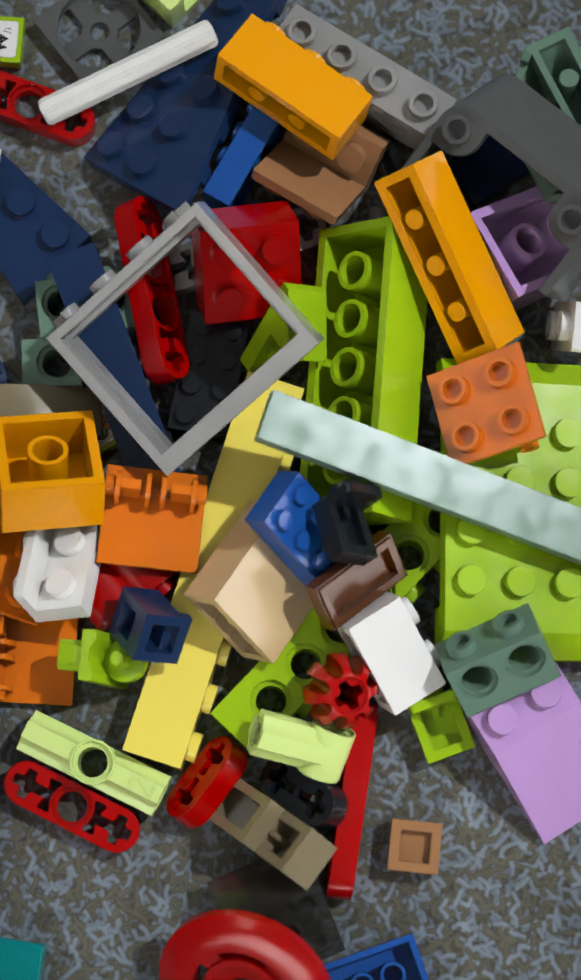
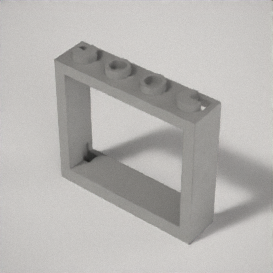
(113, 286)

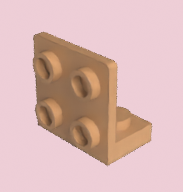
(316, 182)

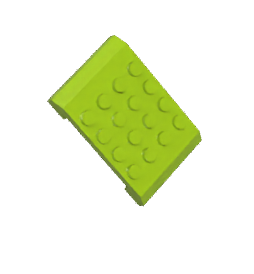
(494, 573)

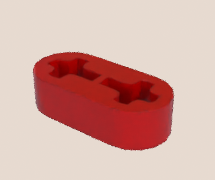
(206, 782)

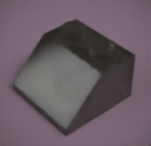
(272, 894)

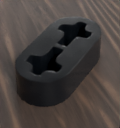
(299, 801)

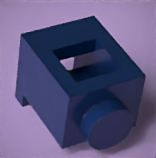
(149, 626)

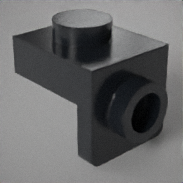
(344, 524)

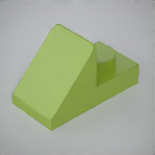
(275, 333)

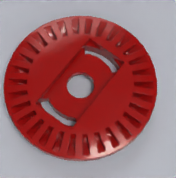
(238, 946)

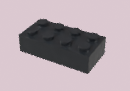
(212, 372)

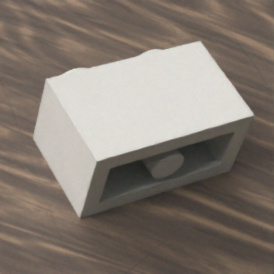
(394, 652)

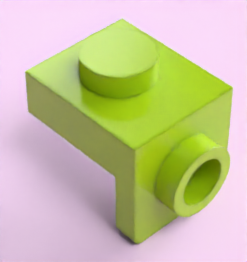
(440, 725)

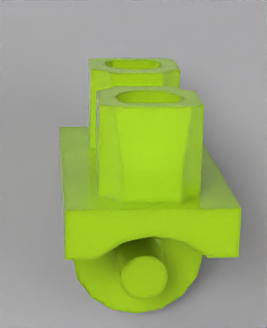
(99, 660)

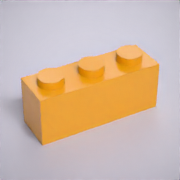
(292, 86)

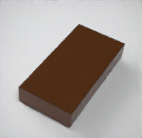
(350, 588)

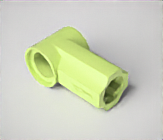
(309, 746)

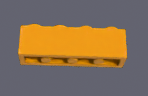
(449, 257)

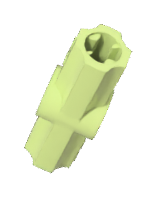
(64, 749)

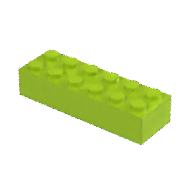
(371, 345)

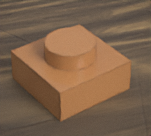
(414, 846)

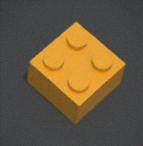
(50, 472)

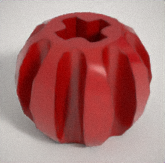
(325, 688)

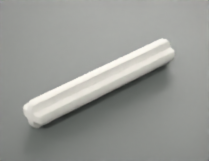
(128, 72)

